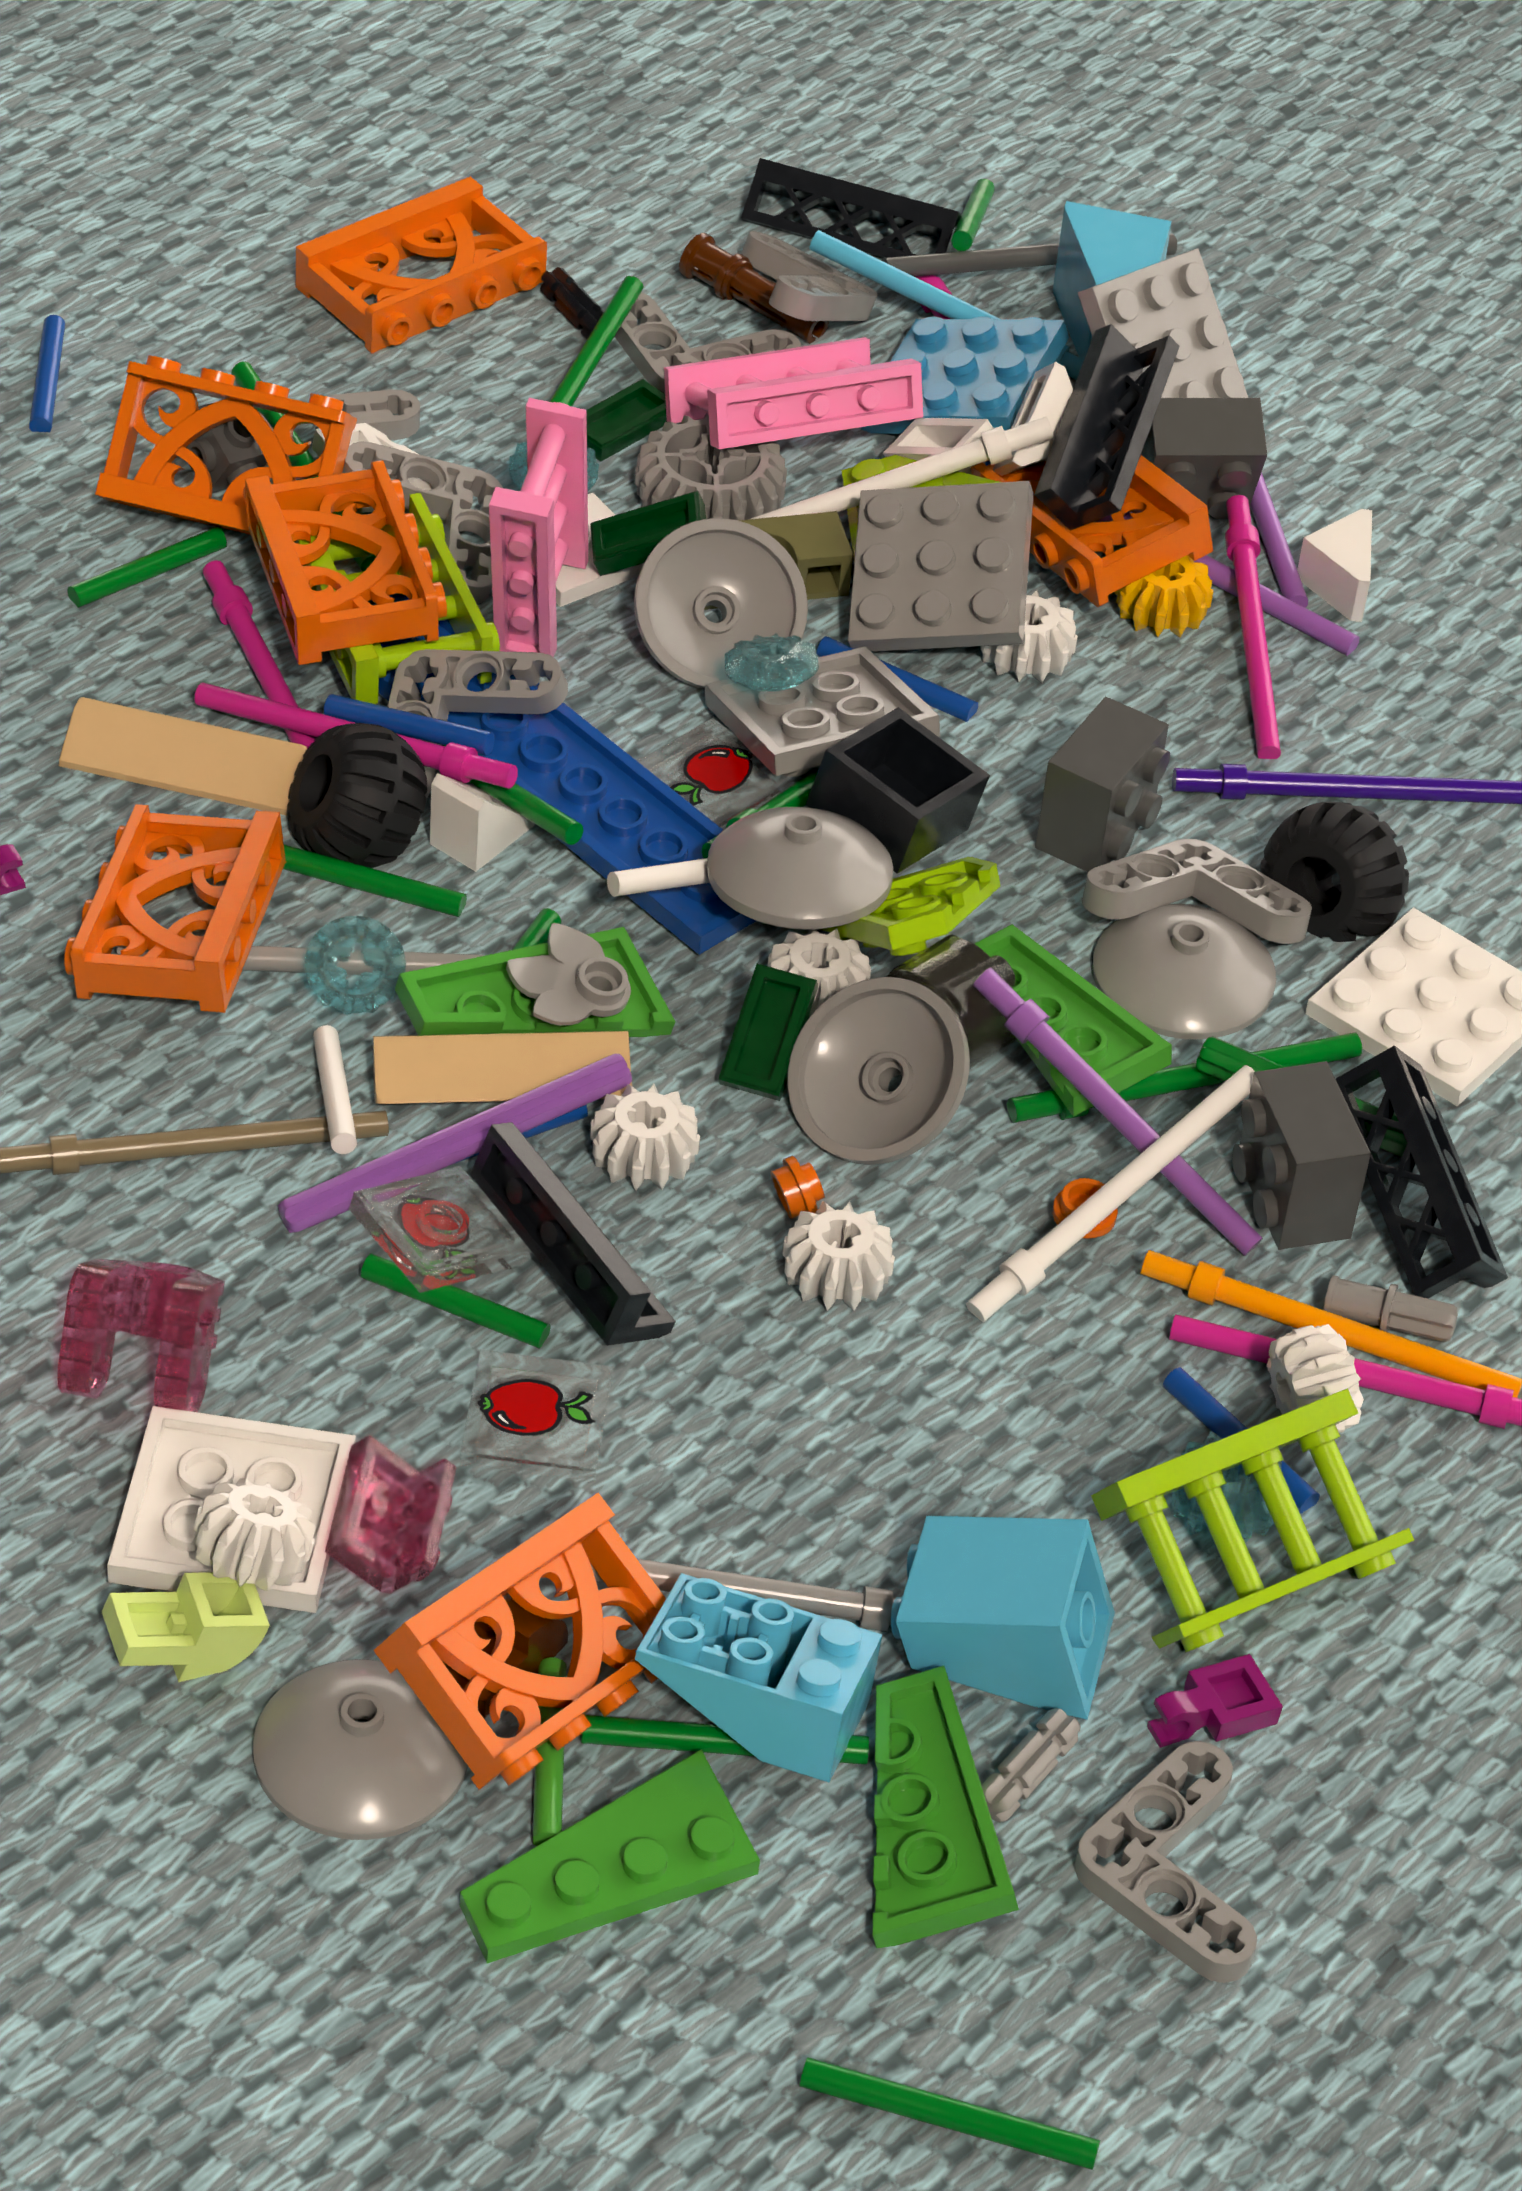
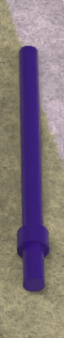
(1235, 781)

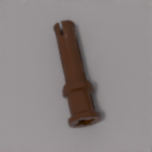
(734, 278)

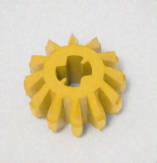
(1168, 597)

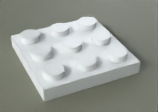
(1430, 998)
(181, 1465)

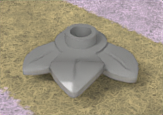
(572, 979)

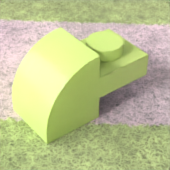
(196, 1629)

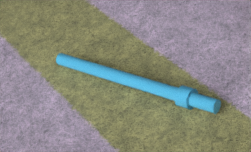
(913, 287)

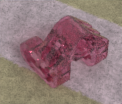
(144, 1301)

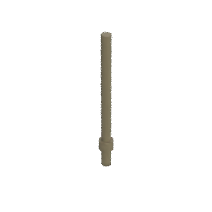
(66, 1154)

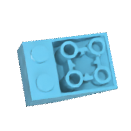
(764, 1671)

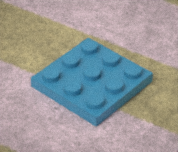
(977, 365)

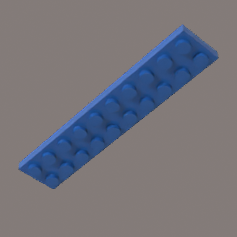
(623, 807)

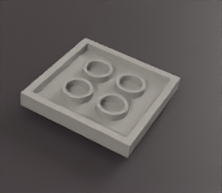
(1177, 302)
(941, 566)
(798, 724)

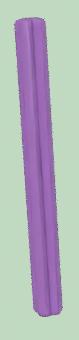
(456, 1141)

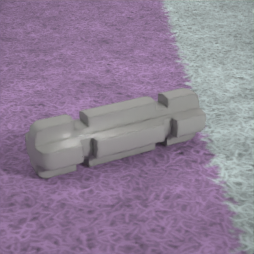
(1029, 1763)

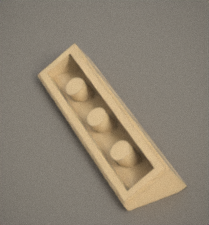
(181, 755)
(483, 1064)

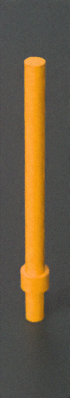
(1208, 1283)

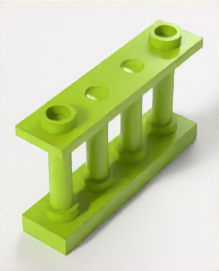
(365, 664)
(1202, 1479)

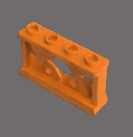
(426, 226)
(154, 482)
(1162, 529)
(343, 617)
(177, 967)
(448, 1634)

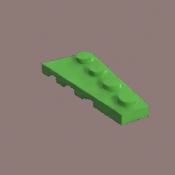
(482, 999)
(1082, 1015)
(934, 1831)
(624, 1859)

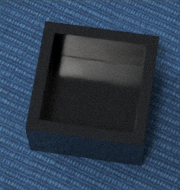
(900, 786)

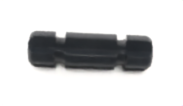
(571, 300)

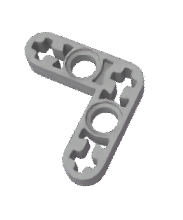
(807, 285)
(658, 330)
(450, 499)
(455, 669)
(1200, 871)
(1148, 1871)

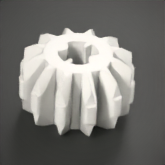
(1046, 643)
(823, 958)
(644, 1136)
(838, 1255)
(1312, 1366)
(254, 1534)

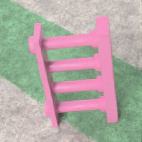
(793, 392)
(540, 528)

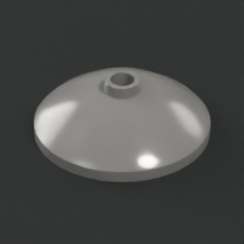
(723, 567)
(800, 868)
(1185, 971)
(855, 1050)
(352, 1774)

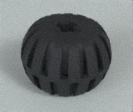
(357, 795)
(1355, 845)

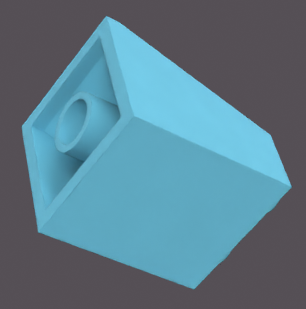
(1099, 247)
(1008, 1608)

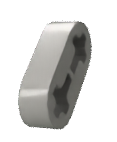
(377, 410)

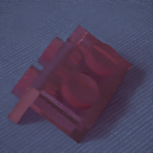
(389, 1516)

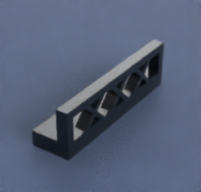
(848, 199)
(1106, 411)
(1439, 1170)
(567, 1240)

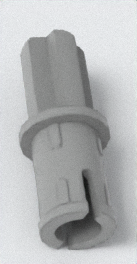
(1391, 1309)

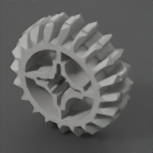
(731, 481)

